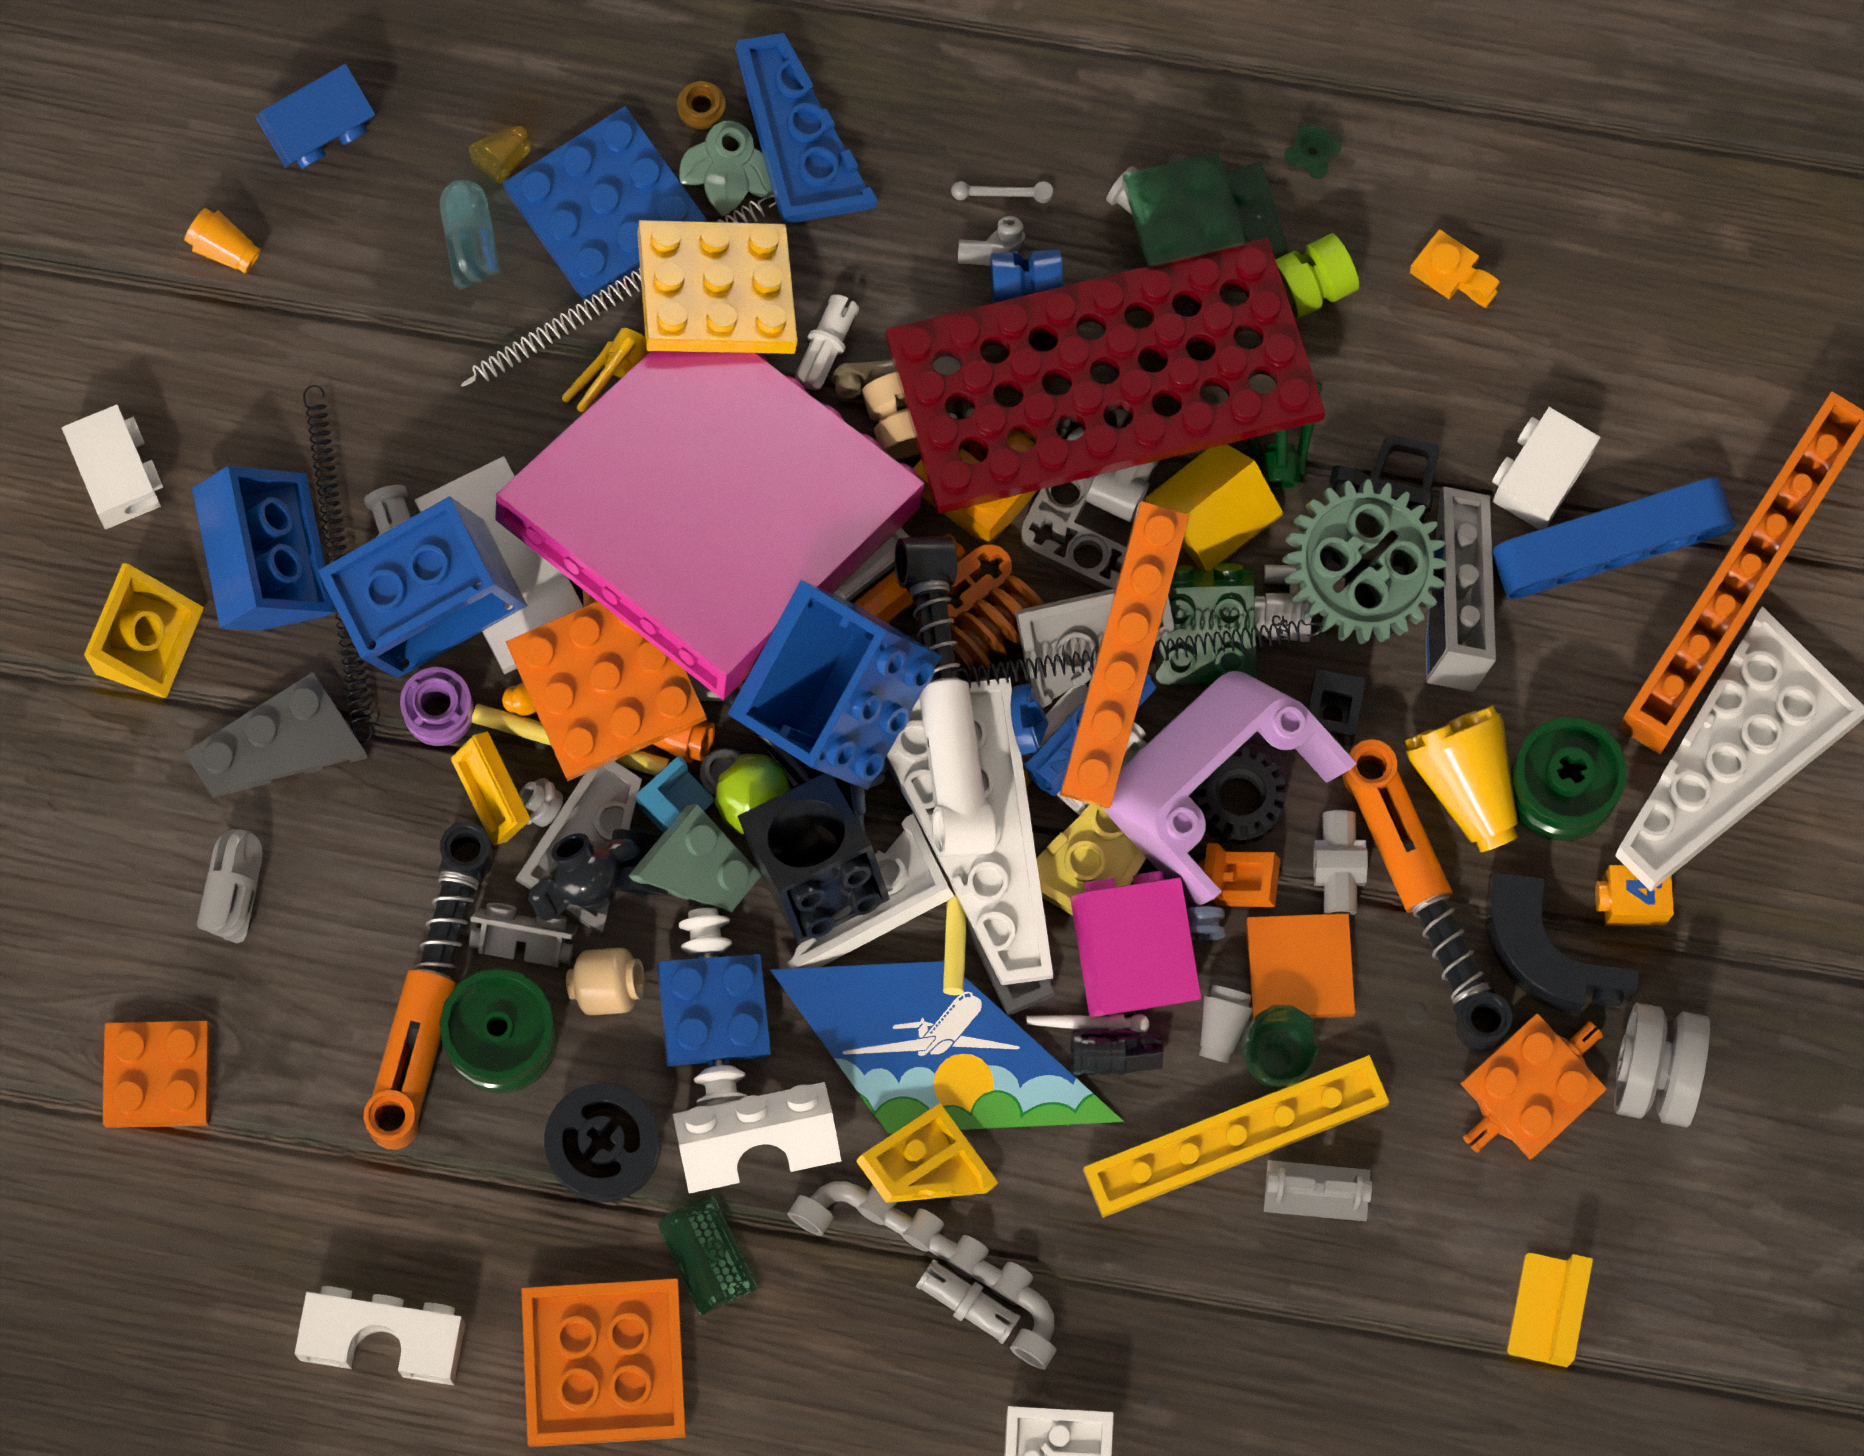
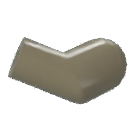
(851, 377)

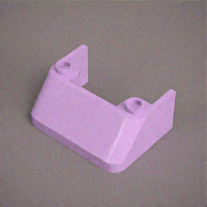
(1155, 783)

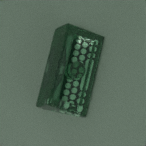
(707, 1255)

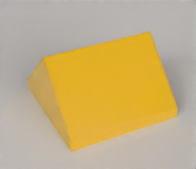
(1225, 504)
(142, 633)

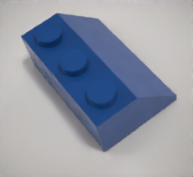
(261, 548)

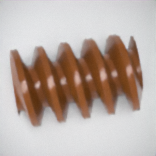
(991, 624)

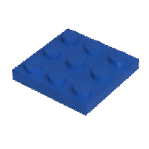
(590, 201)

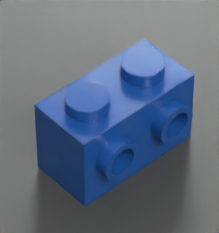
(315, 117)

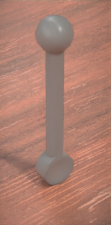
(1041, 192)

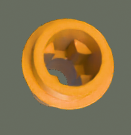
(221, 241)

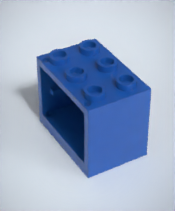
(422, 587)
(834, 685)

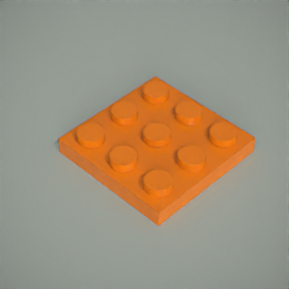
(601, 688)
(603, 1363)

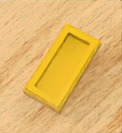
(490, 788)

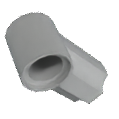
(1121, 490)

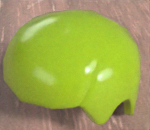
(748, 784)

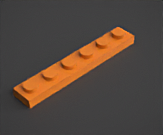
(1124, 655)

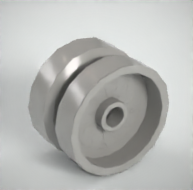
(1669, 1067)

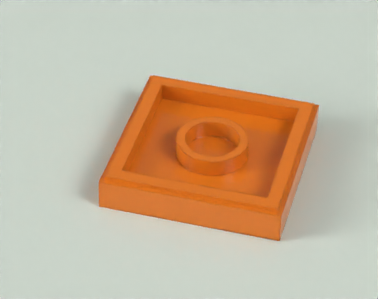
(1301, 964)

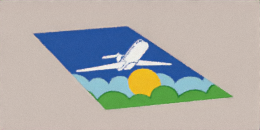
(919, 1047)

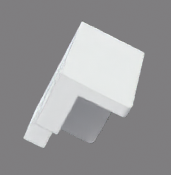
(1057, 1432)

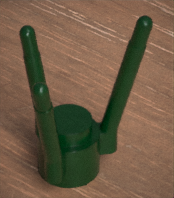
(1280, 463)

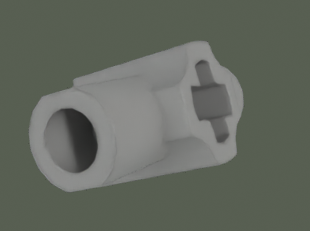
(1340, 862)

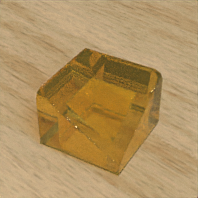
(501, 152)

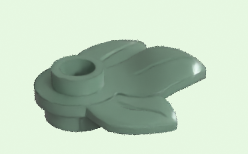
(726, 173)

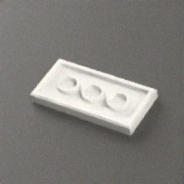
(541, 584)

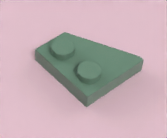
(697, 863)

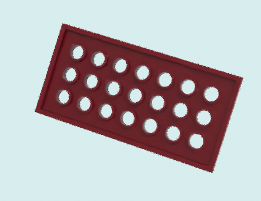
(1103, 447)

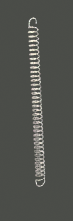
(470, 380)

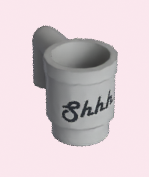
(1280, 607)

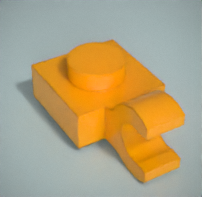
(1450, 266)

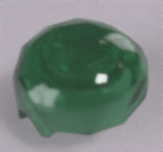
(1280, 1046)

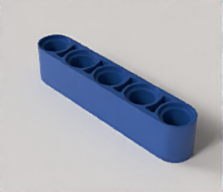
(1613, 538)

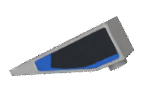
(1462, 621)

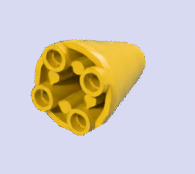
(1470, 775)

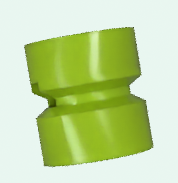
(1317, 275)

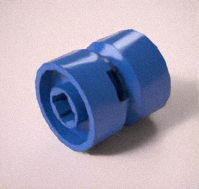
(1019, 277)

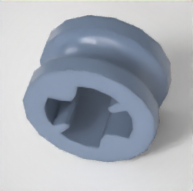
(1205, 923)

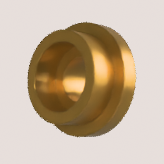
(699, 92)

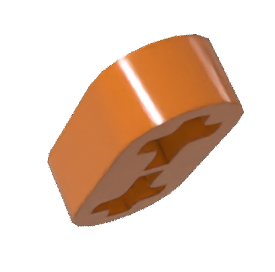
(969, 568)

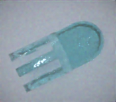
(468, 233)

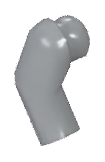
(1007, 238)

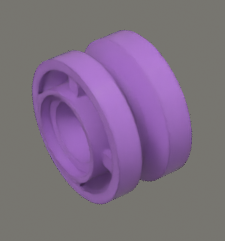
(432, 684)

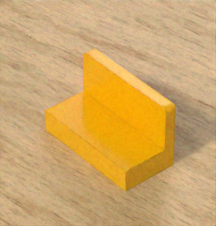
(1549, 1308)

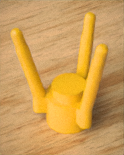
(618, 359)

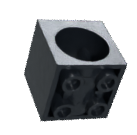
(809, 825)

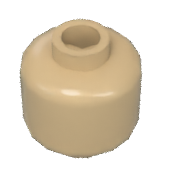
(606, 981)

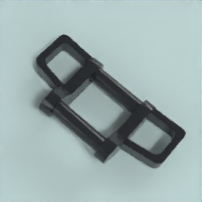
(1417, 497)

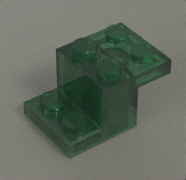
(1201, 208)

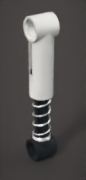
(961, 816)

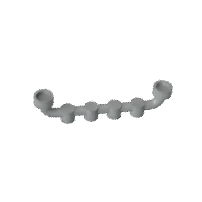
(964, 1257)

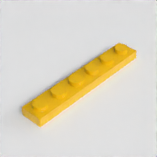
(1235, 1136)

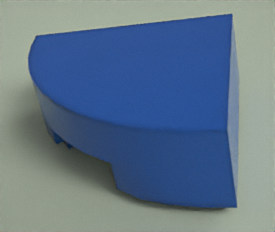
(1027, 718)

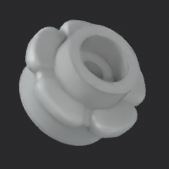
(541, 801)

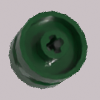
(1582, 801)
(486, 1004)

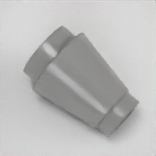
(1223, 1022)

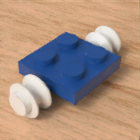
(713, 1008)

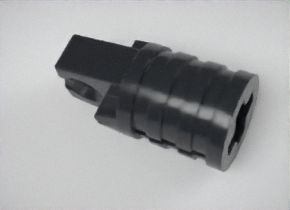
(1114, 1051)

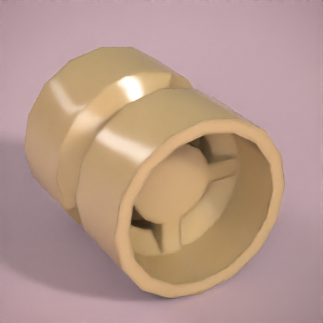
(887, 406)

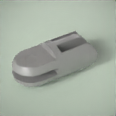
(231, 885)

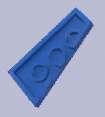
(801, 150)

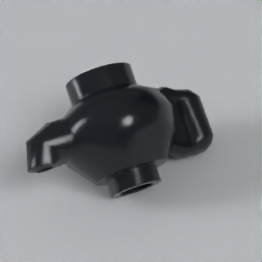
(581, 875)

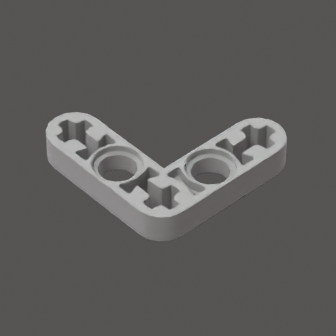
(1063, 521)

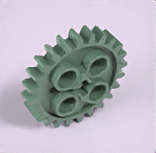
(1334, 528)

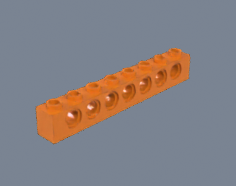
(1744, 574)

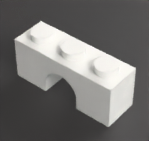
(791, 1119)
(336, 1325)

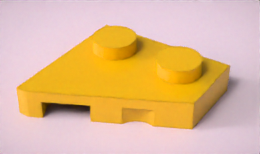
(926, 1161)

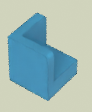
(670, 793)

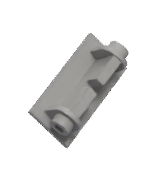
(504, 928)
(1317, 1190)

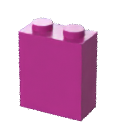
(1134, 944)

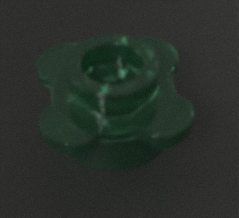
(1312, 137)

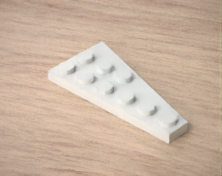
(1751, 736)
(1000, 887)

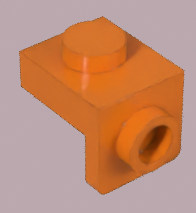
(1243, 877)

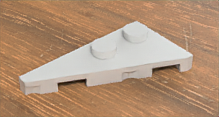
(913, 885)

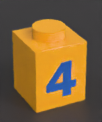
(1630, 902)

